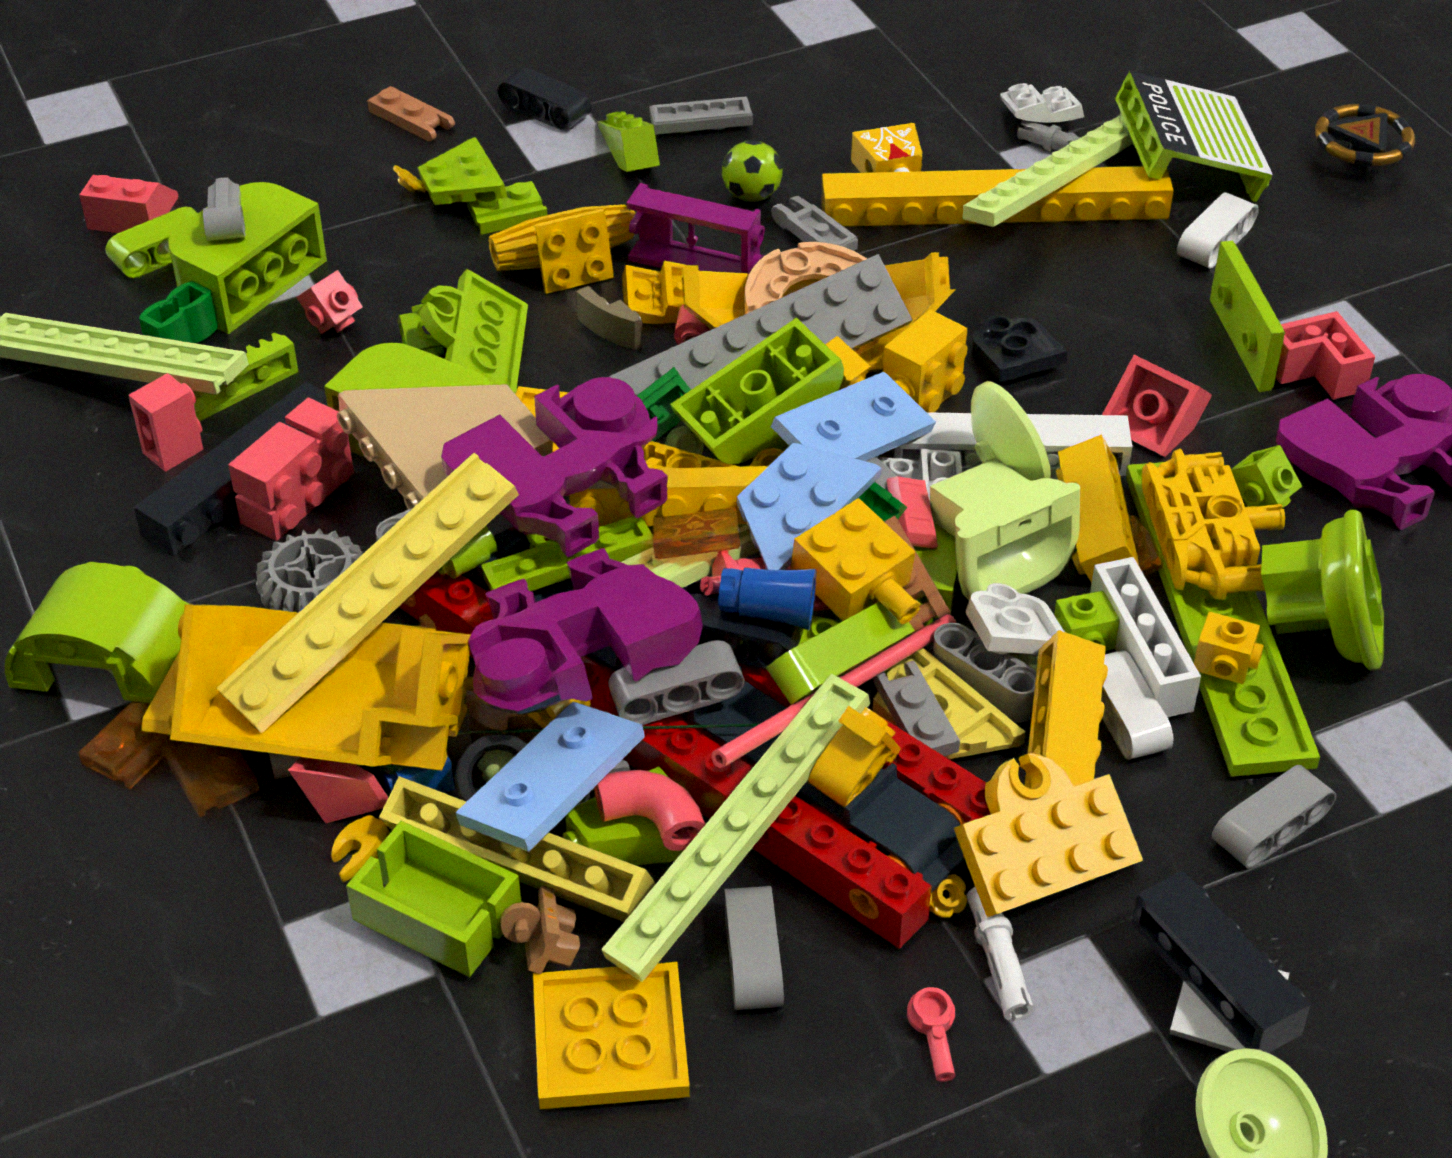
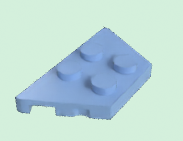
(798, 494)

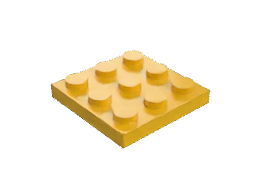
(609, 1037)

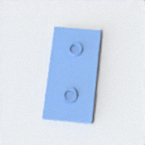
(857, 420)
(550, 776)

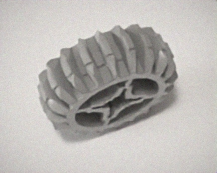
(287, 570)

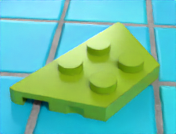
(461, 174)

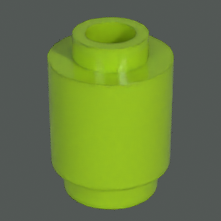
(470, 555)

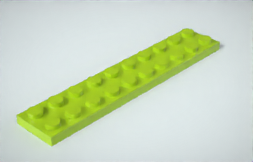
(1254, 722)

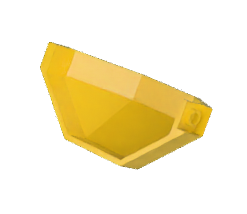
(720, 295)

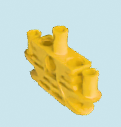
(1204, 523)

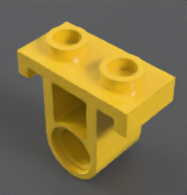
(854, 756)

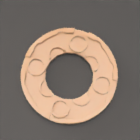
(782, 269)

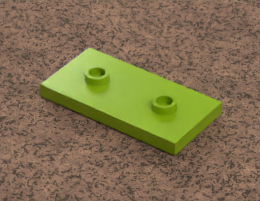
(1247, 316)

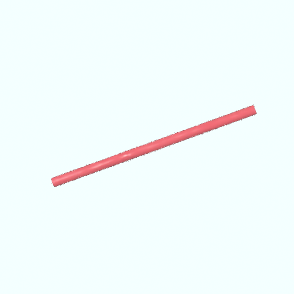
(775, 725)

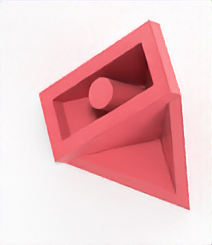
(338, 788)

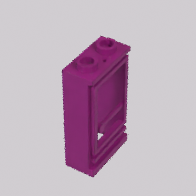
(654, 225)

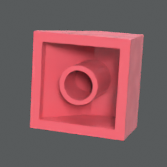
(122, 203)
(1158, 405)

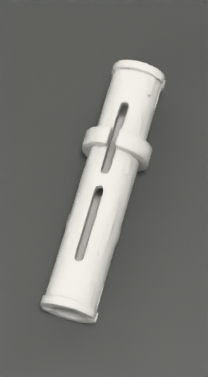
(995, 937)

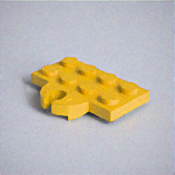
(1043, 834)

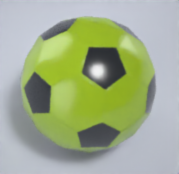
(752, 171)

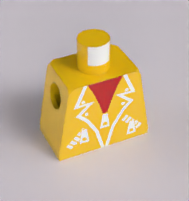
(887, 149)

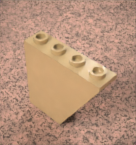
(410, 425)

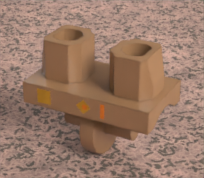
(543, 930)

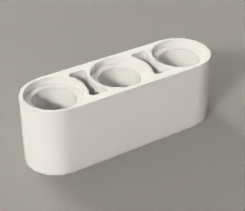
(1222, 221)
(1132, 709)

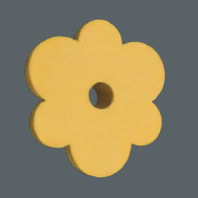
(409, 181)

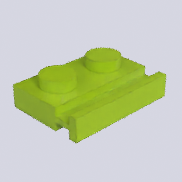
(499, 214)

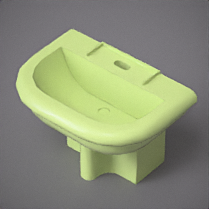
(1007, 526)

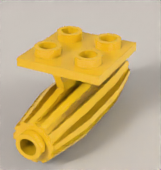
(566, 245)

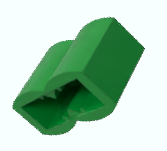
(183, 316)

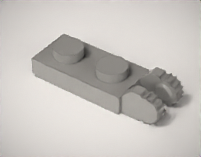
(812, 224)

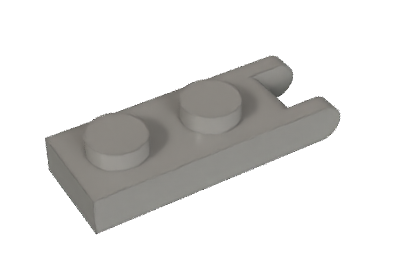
(917, 709)

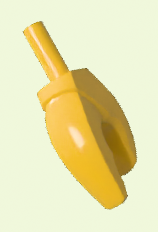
(362, 835)

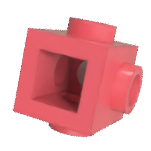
(330, 303)

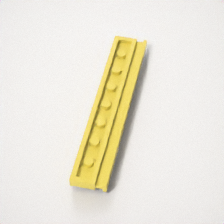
(367, 592)

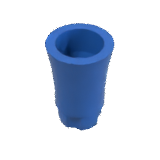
(769, 594)

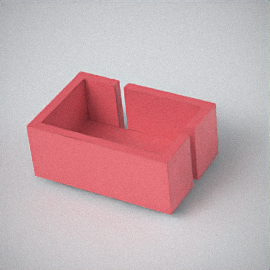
(291, 471)

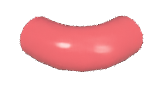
(654, 798)

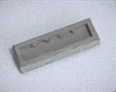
(701, 115)

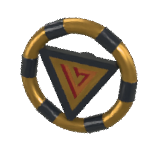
(1365, 134)

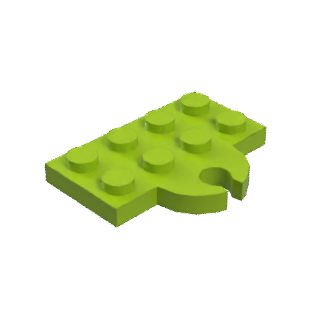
(478, 326)

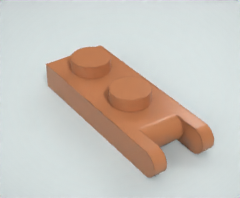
(409, 113)

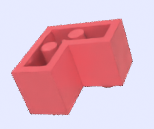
(1325, 349)

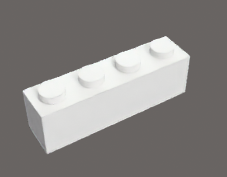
(1148, 635)

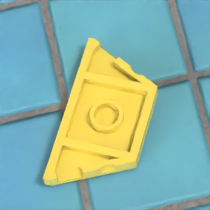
(973, 718)

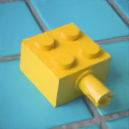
(928, 359)
(857, 563)

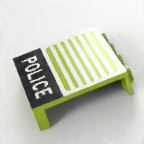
(1190, 125)

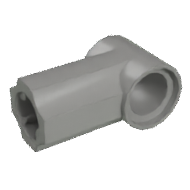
(224, 213)

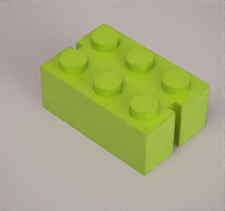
(433, 897)

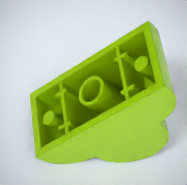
(739, 402)

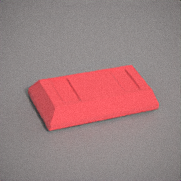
(917, 518)

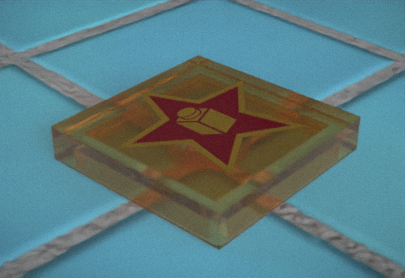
(696, 533)

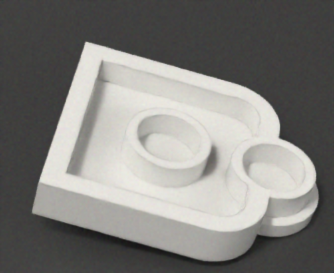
(1011, 620)

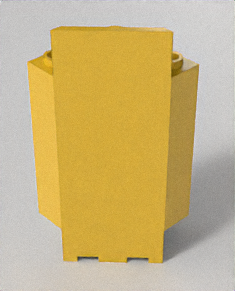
(376, 707)

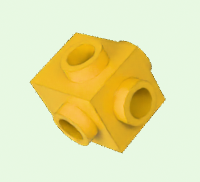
(1228, 648)

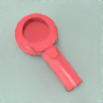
(933, 1014)

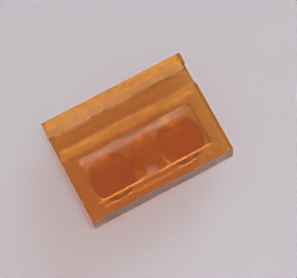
(123, 749)
(211, 774)

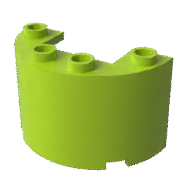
(104, 621)

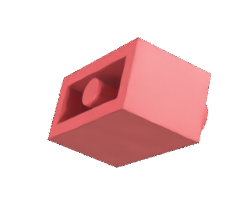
(166, 421)

